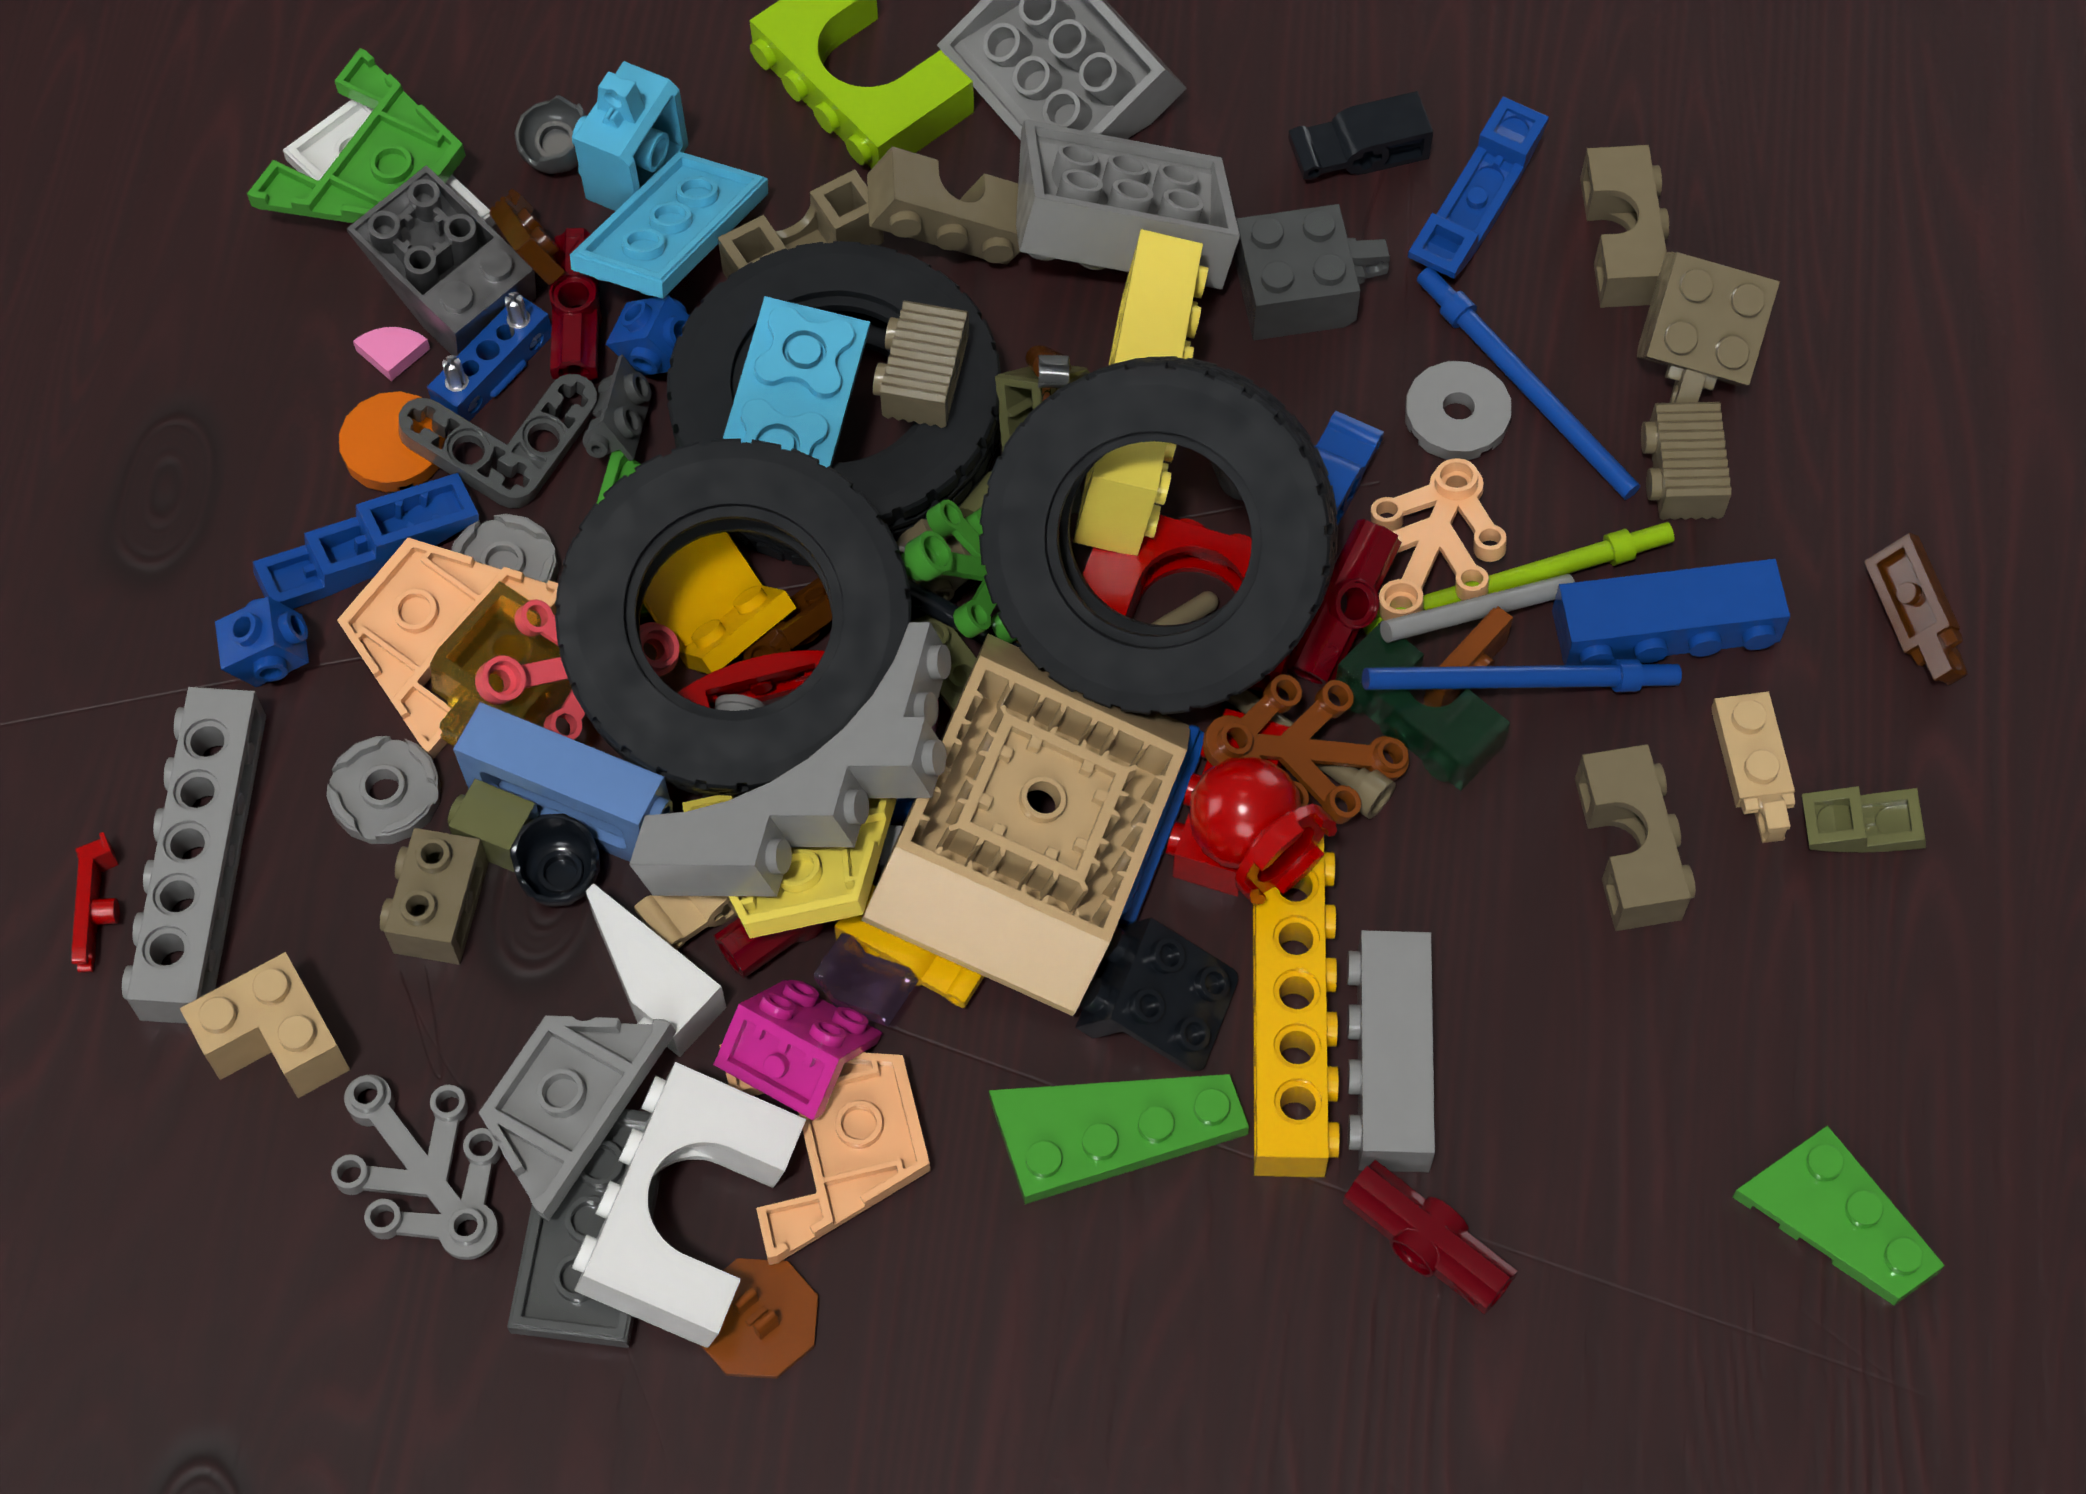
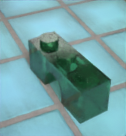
(1448, 739)

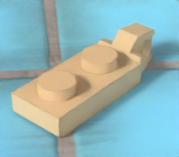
(1755, 761)

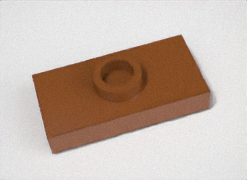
(1474, 650)

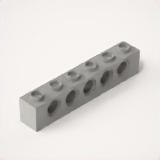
(206, 721)

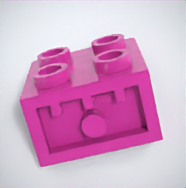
(793, 1045)

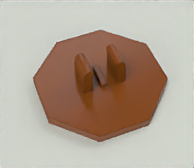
(767, 1322)

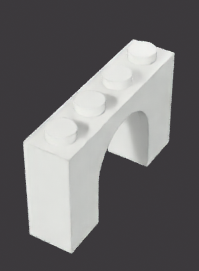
(629, 1259)

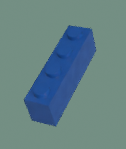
(1671, 613)

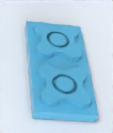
(669, 224)
(798, 378)

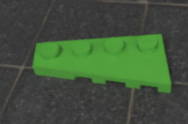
(1102, 1130)

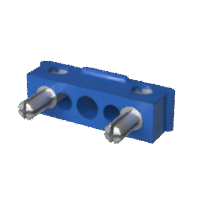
(492, 358)

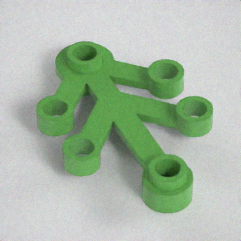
(931, 556)

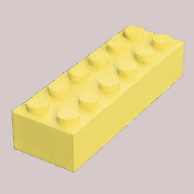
(1151, 322)

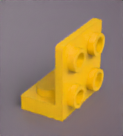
(713, 602)

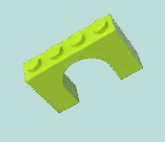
(906, 113)

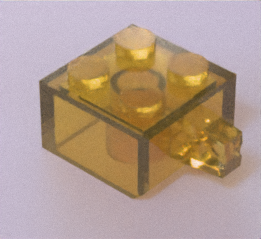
(480, 637)

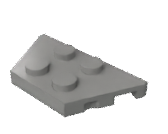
(567, 1097)

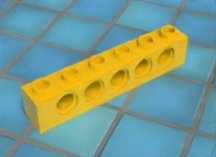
(1280, 1143)

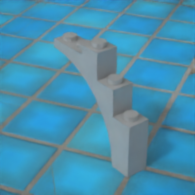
(822, 802)

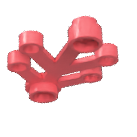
(519, 676)

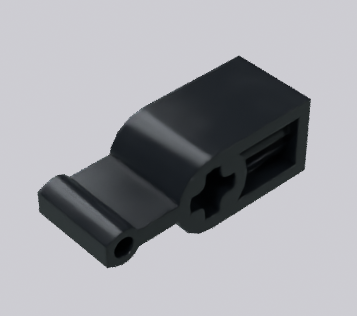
(1365, 138)

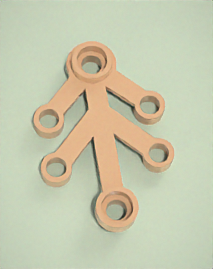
(1452, 488)

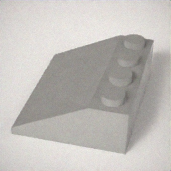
(1062, 65)
(1094, 192)

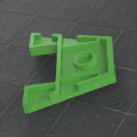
(376, 161)

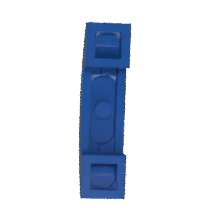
(1481, 190)

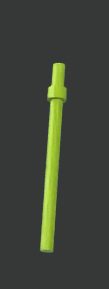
(1615, 548)

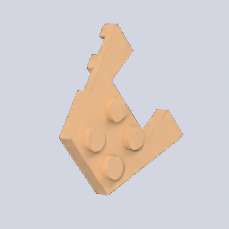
(412, 612)
(857, 1153)

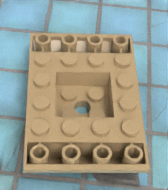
(1017, 887)

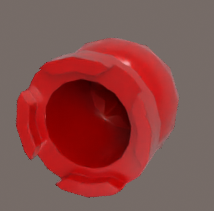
(1253, 821)

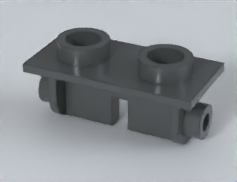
(618, 412)

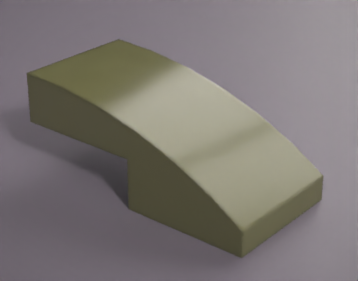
(1863, 823)

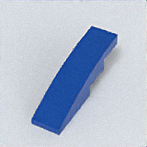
(360, 546)

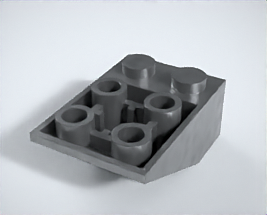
(441, 259)

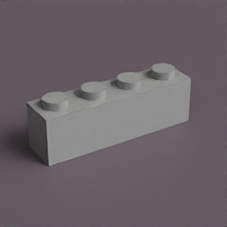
(1393, 1051)

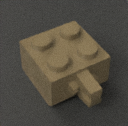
(1706, 324)

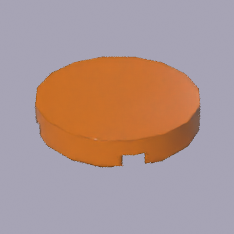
(373, 446)

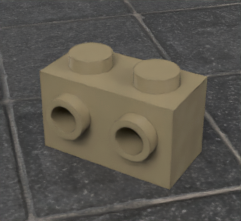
(434, 895)

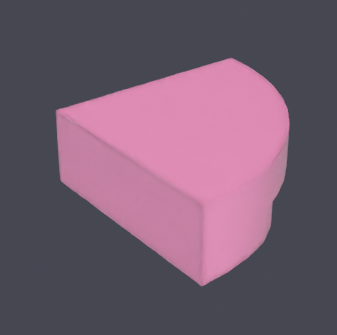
(391, 349)

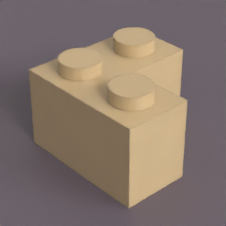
(266, 1015)

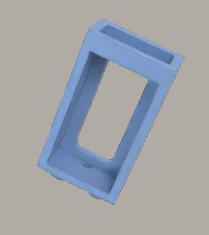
(562, 777)

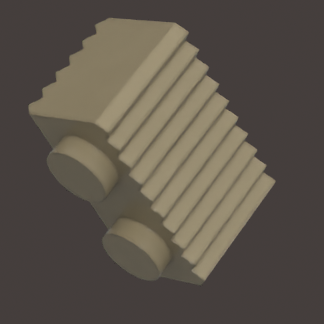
(922, 363)
(1687, 459)

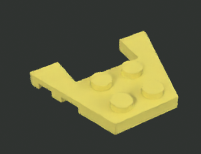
(821, 881)

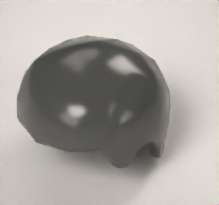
(546, 135)

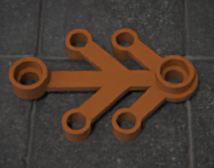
(1298, 751)

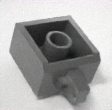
(1303, 271)

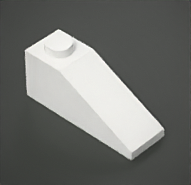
(656, 975)

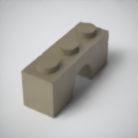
(1625, 189)
(914, 204)
(835, 214)
(1628, 792)

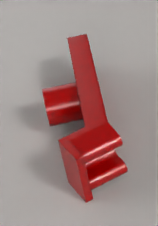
(89, 909)

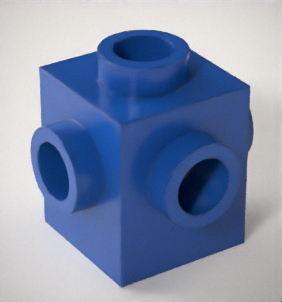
(648, 333)
(262, 641)

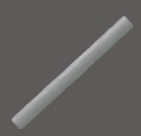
(1471, 609)

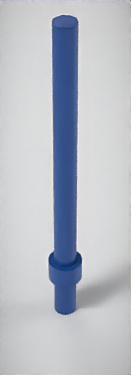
(1461, 312)
(1621, 676)

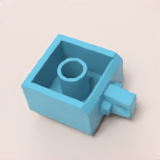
(628, 134)

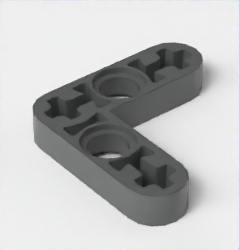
(512, 457)

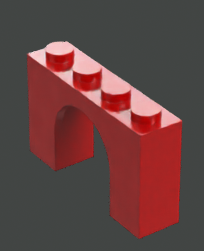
(1176, 548)

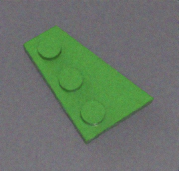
(1840, 1210)

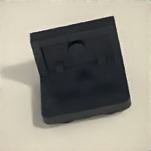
(1159, 993)

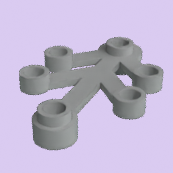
(424, 1174)

